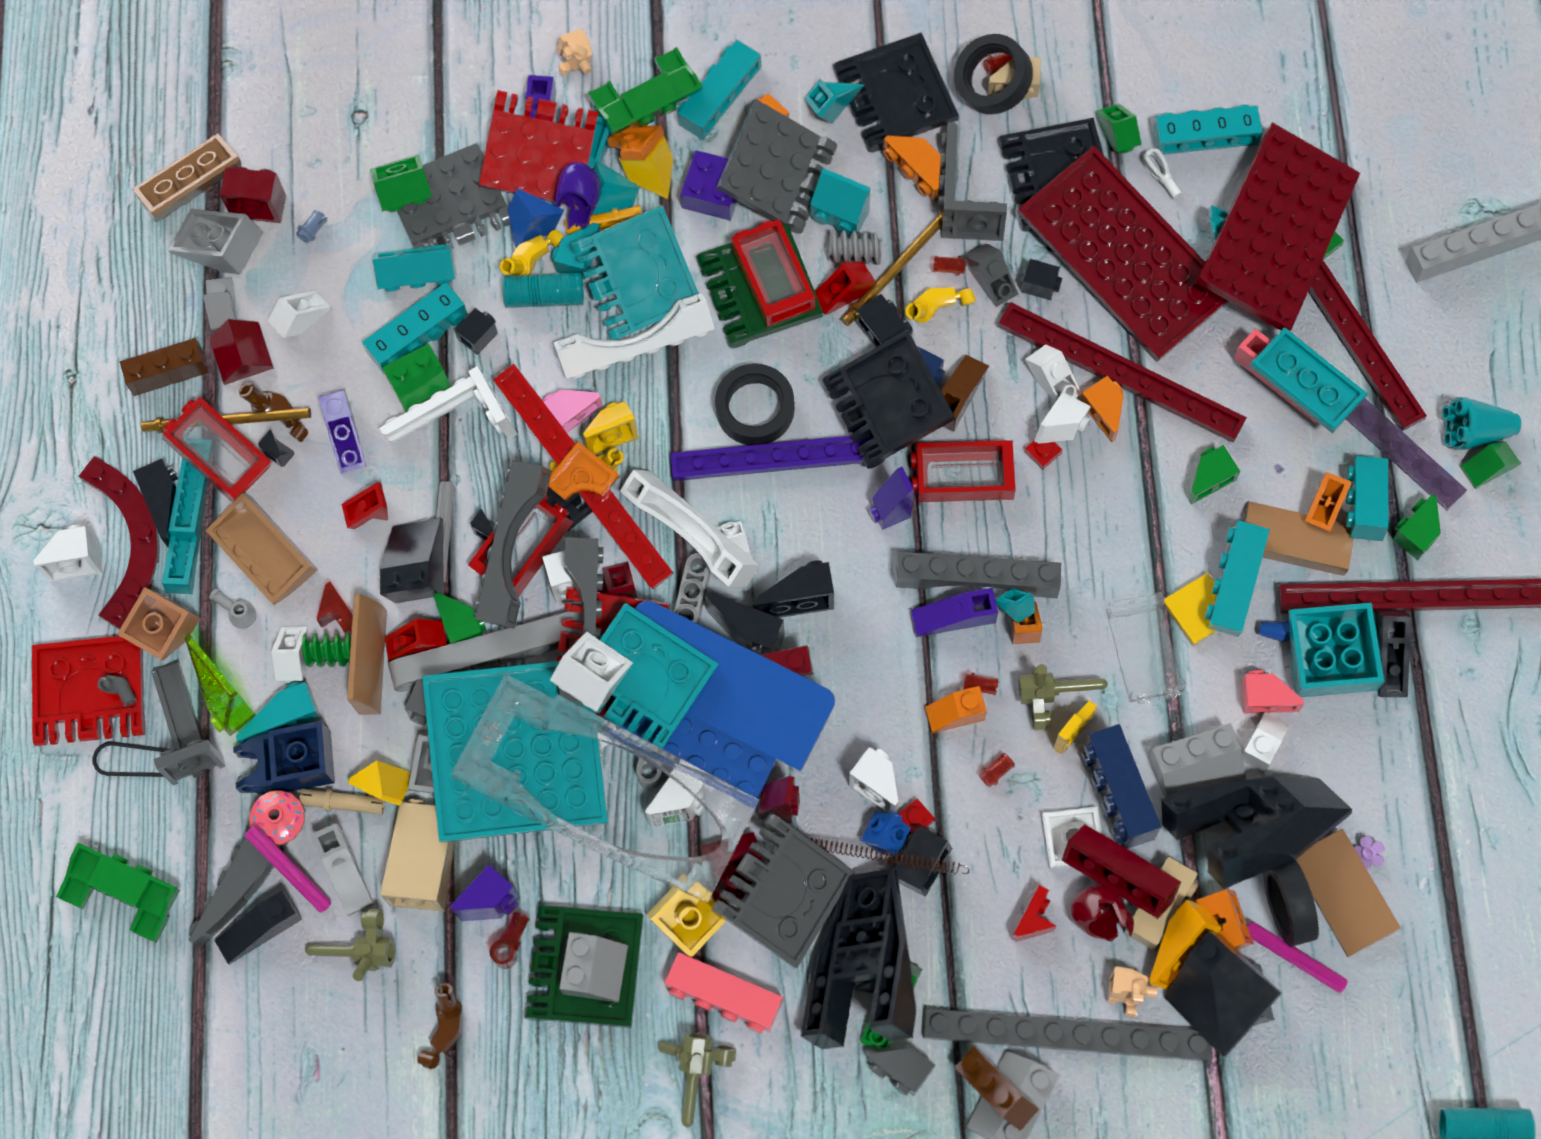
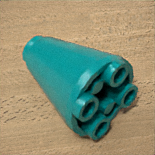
(1477, 423)

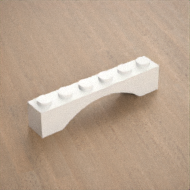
(583, 354)
(718, 551)

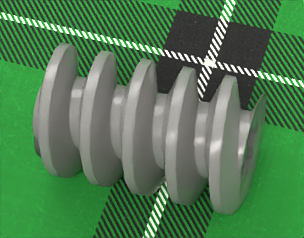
(855, 247)

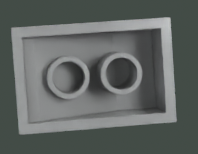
(216, 240)

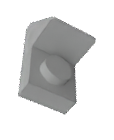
(220, 302)

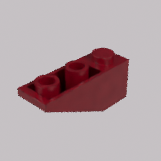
(780, 799)

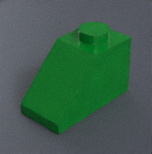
(1119, 128)
(1213, 473)
(458, 619)

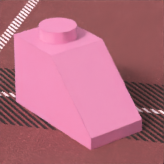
(572, 406)

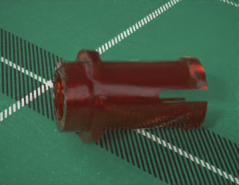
(993, 64)
(950, 265)
(986, 684)
(996, 770)

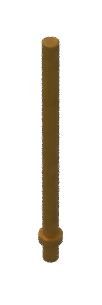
(894, 269)
(240, 418)

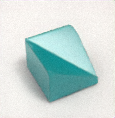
(1017, 604)

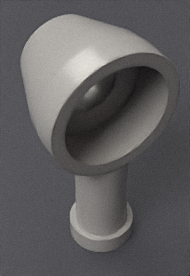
(240, 621)

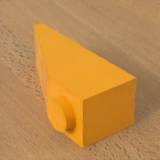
(1181, 936)

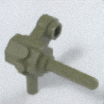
(1042, 688)
(368, 951)
(696, 1059)

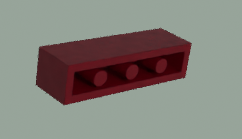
(1121, 871)

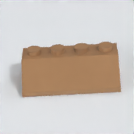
(186, 177)

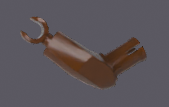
(269, 402)
(450, 1025)

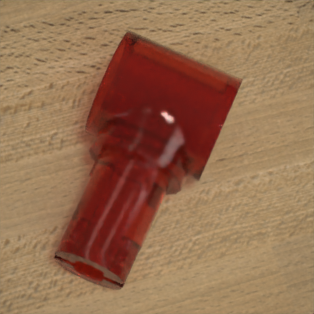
(510, 940)

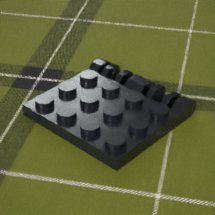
(899, 90)
(1046, 155)
(890, 398)

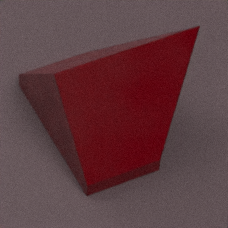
(618, 580)

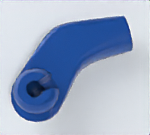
(1275, 631)

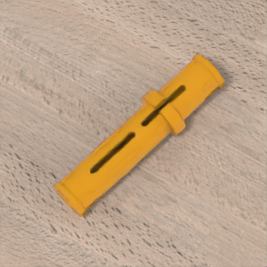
(608, 218)

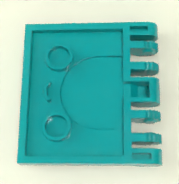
(640, 268)
(662, 679)

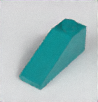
(286, 709)

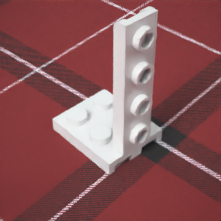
(447, 400)

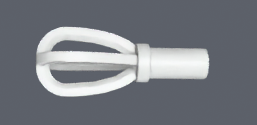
(1165, 179)

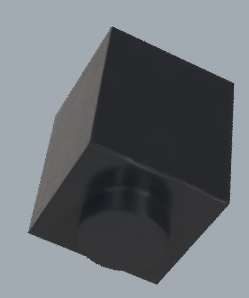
(1041, 279)
(477, 330)

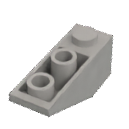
(342, 869)

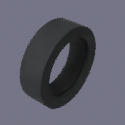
(977, 51)
(747, 375)
(1291, 904)

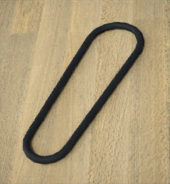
(141, 774)

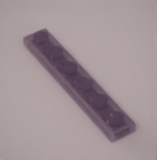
(1406, 454)

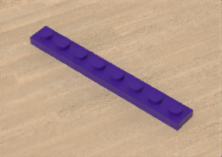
(766, 458)

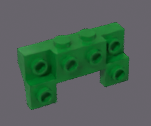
(648, 99)
(113, 877)

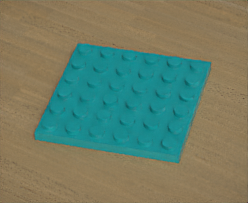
(554, 766)

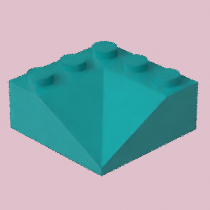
(1334, 650)

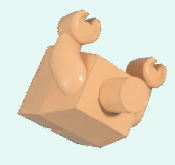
(576, 51)
(1130, 988)

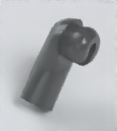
(118, 686)

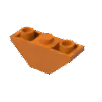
(916, 162)

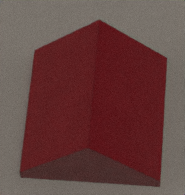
(240, 350)

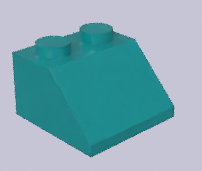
(840, 202)

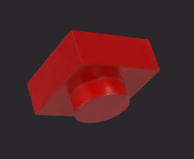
(1043, 453)
(916, 815)

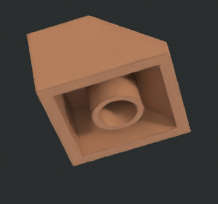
(157, 624)

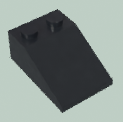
(413, 562)
(799, 593)
(747, 625)

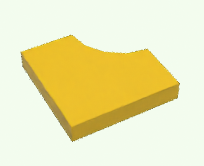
(1189, 608)
(1074, 727)

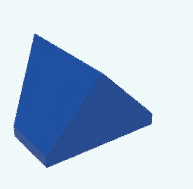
(531, 217)

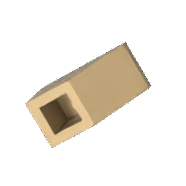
(1002, 78)

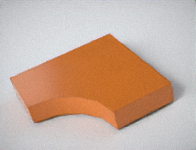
(636, 141)
(582, 472)

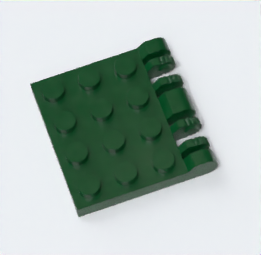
(738, 292)
(611, 925)

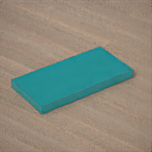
(1308, 380)

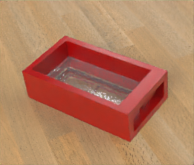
(773, 272)
(215, 449)
(964, 471)
(535, 539)

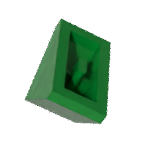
(1490, 464)

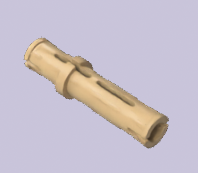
(348, 802)

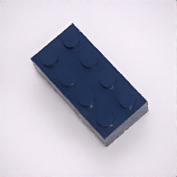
(1121, 787)

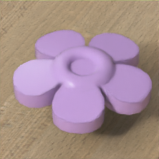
(1370, 852)

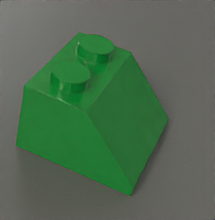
(401, 183)
(416, 377)

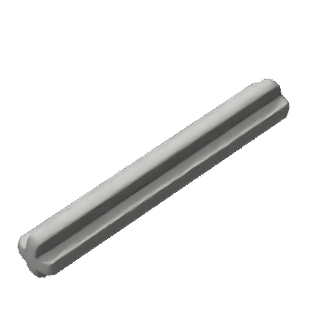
(444, 511)

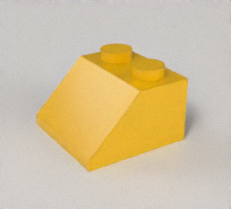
(685, 920)

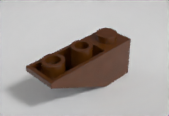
(962, 387)

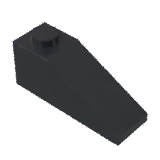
(159, 491)
(1393, 638)
(258, 926)

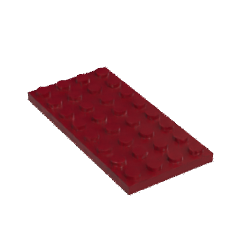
(1278, 228)
(1123, 252)

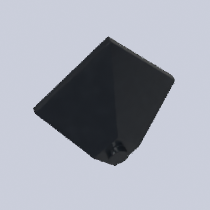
(1220, 992)

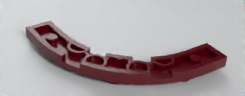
(143, 537)

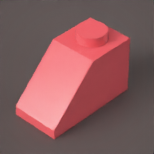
(1268, 694)

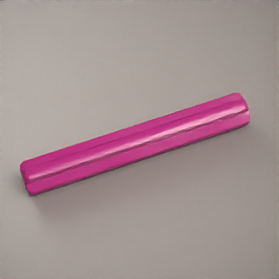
(287, 868)
(1297, 958)

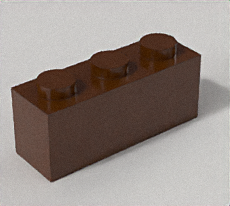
(164, 367)
(996, 1088)

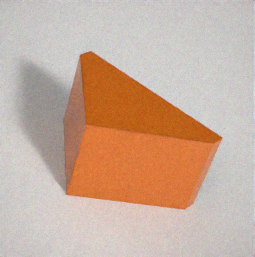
(1327, 501)
(1028, 630)

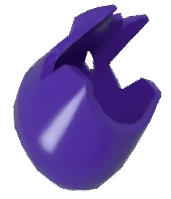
(581, 186)

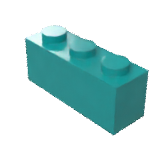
(414, 267)
(1368, 498)

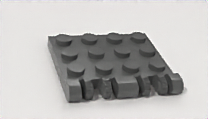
(775, 163)
(454, 202)
(787, 893)

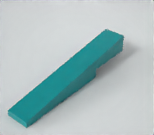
(185, 531)

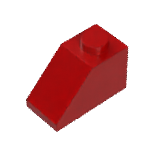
(844, 286)
(415, 638)

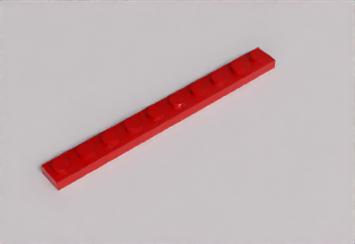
(606, 508)

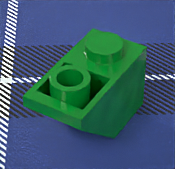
(1421, 529)

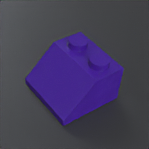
(486, 898)

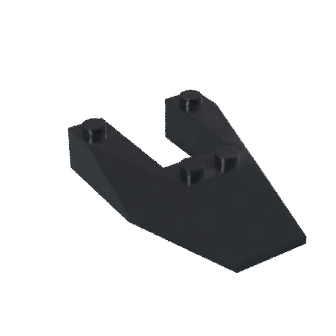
(1273, 819)
(861, 944)

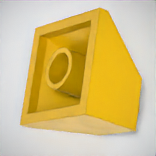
(611, 428)

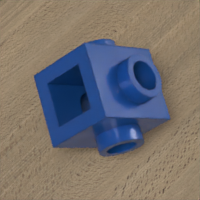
(886, 832)

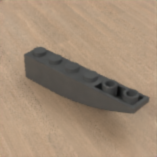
(234, 890)

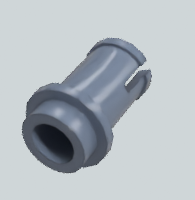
(311, 226)

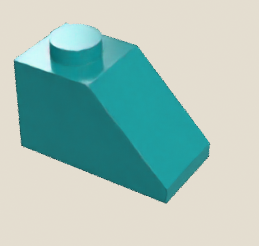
(564, 256)

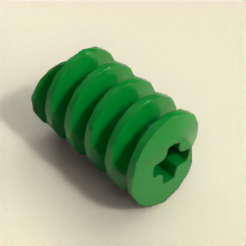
(326, 650)

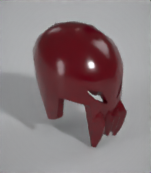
(1099, 911)

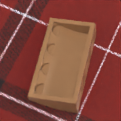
(1301, 543)
(261, 549)
(367, 656)
(1346, 894)

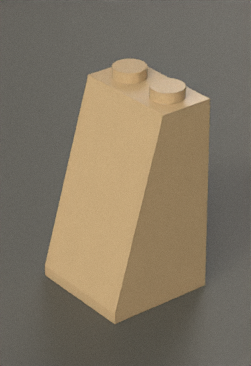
(417, 863)

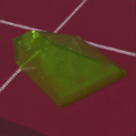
(221, 699)

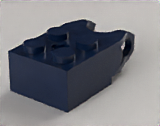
(288, 759)

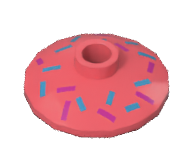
(290, 817)

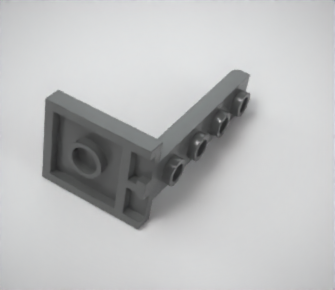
(965, 218)
(191, 752)

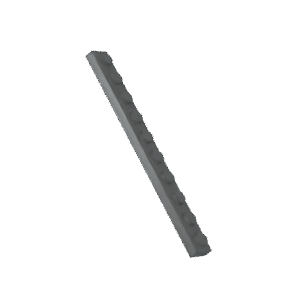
(1066, 1035)

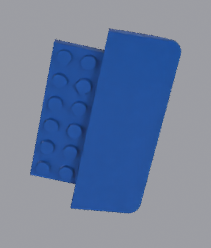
(745, 712)

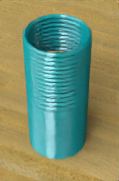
(549, 288)
(1484, 1125)

